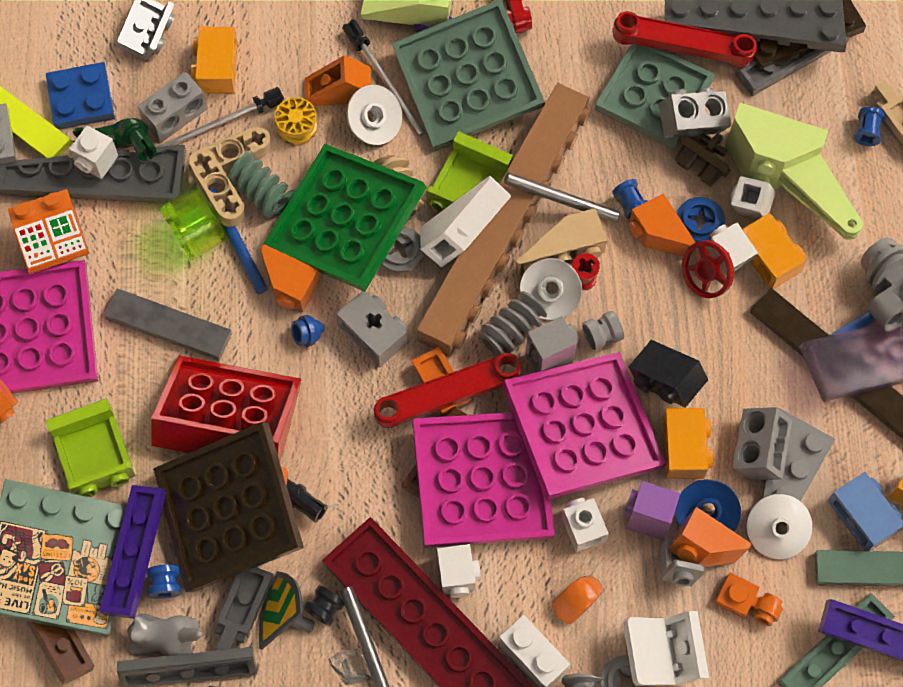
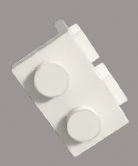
(666, 650)

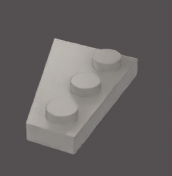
(803, 459)

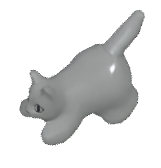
(163, 636)

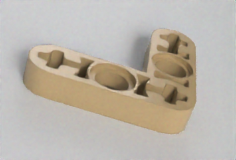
(219, 165)

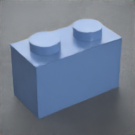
(866, 511)

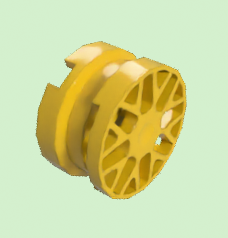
(296, 121)

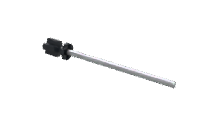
(354, 34)
(270, 98)

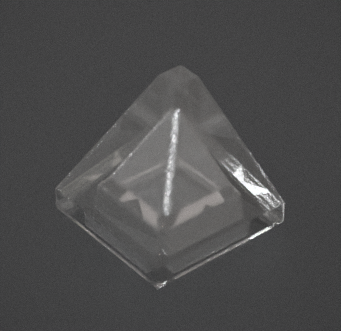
(350, 666)

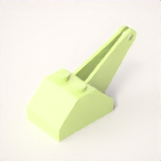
(789, 157)

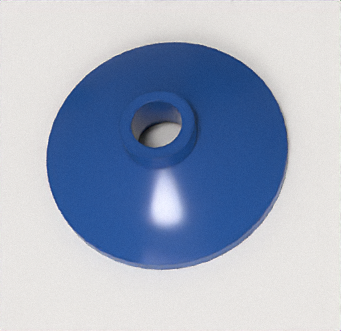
(724, 499)

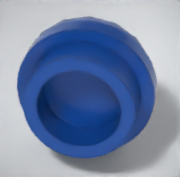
(306, 330)

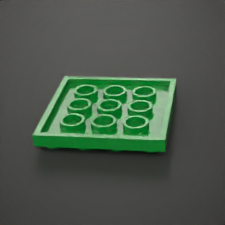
(345, 216)

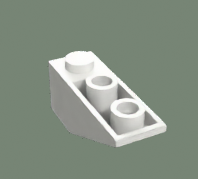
(462, 221)

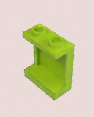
(466, 168)
(91, 448)

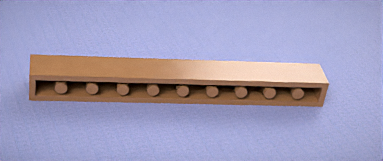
(477, 266)

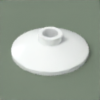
(385, 111)
(569, 292)
(763, 521)

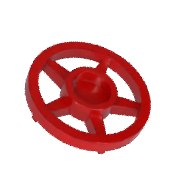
(707, 269)

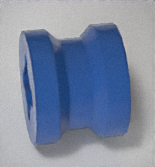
(163, 581)

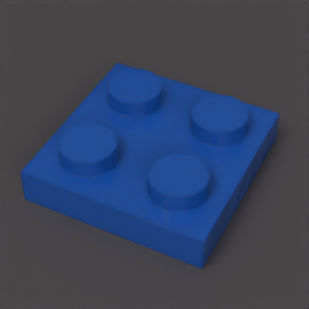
(80, 95)

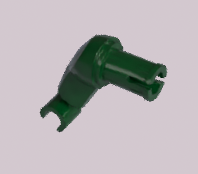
(126, 134)

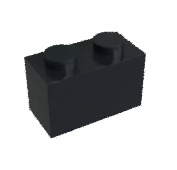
(668, 373)

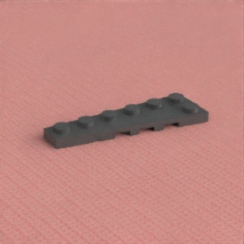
(797, 21)
(126, 180)

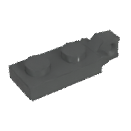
(242, 607)

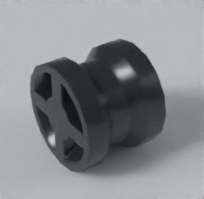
(324, 605)

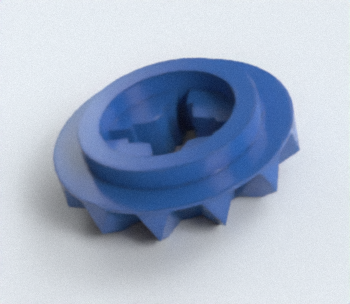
(712, 214)

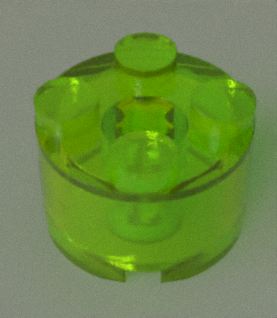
(193, 223)

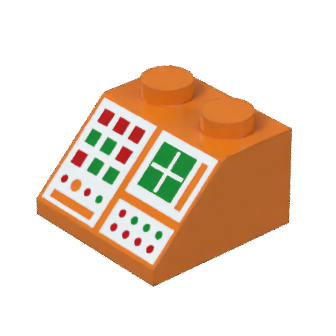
(48, 231)

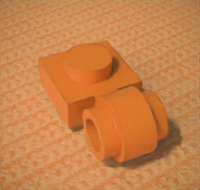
(739, 596)

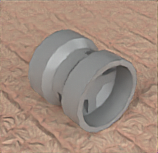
(604, 330)

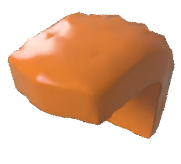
(577, 598)

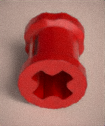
(584, 263)

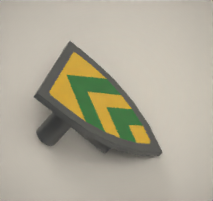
(281, 609)

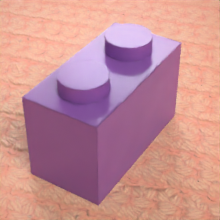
(651, 510)

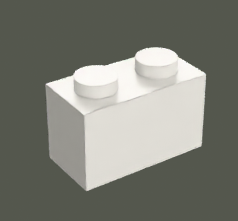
(533, 653)

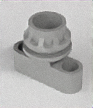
(885, 274)

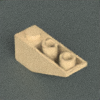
(566, 240)

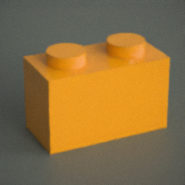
(215, 59)
(777, 255)
(686, 443)

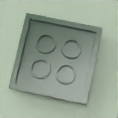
(643, 82)

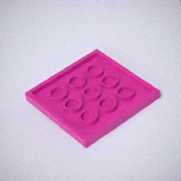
(46, 328)
(583, 425)
(477, 482)

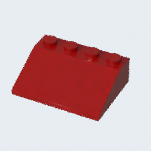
(216, 400)

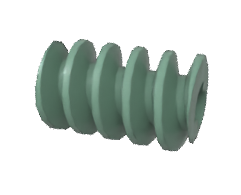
(259, 186)

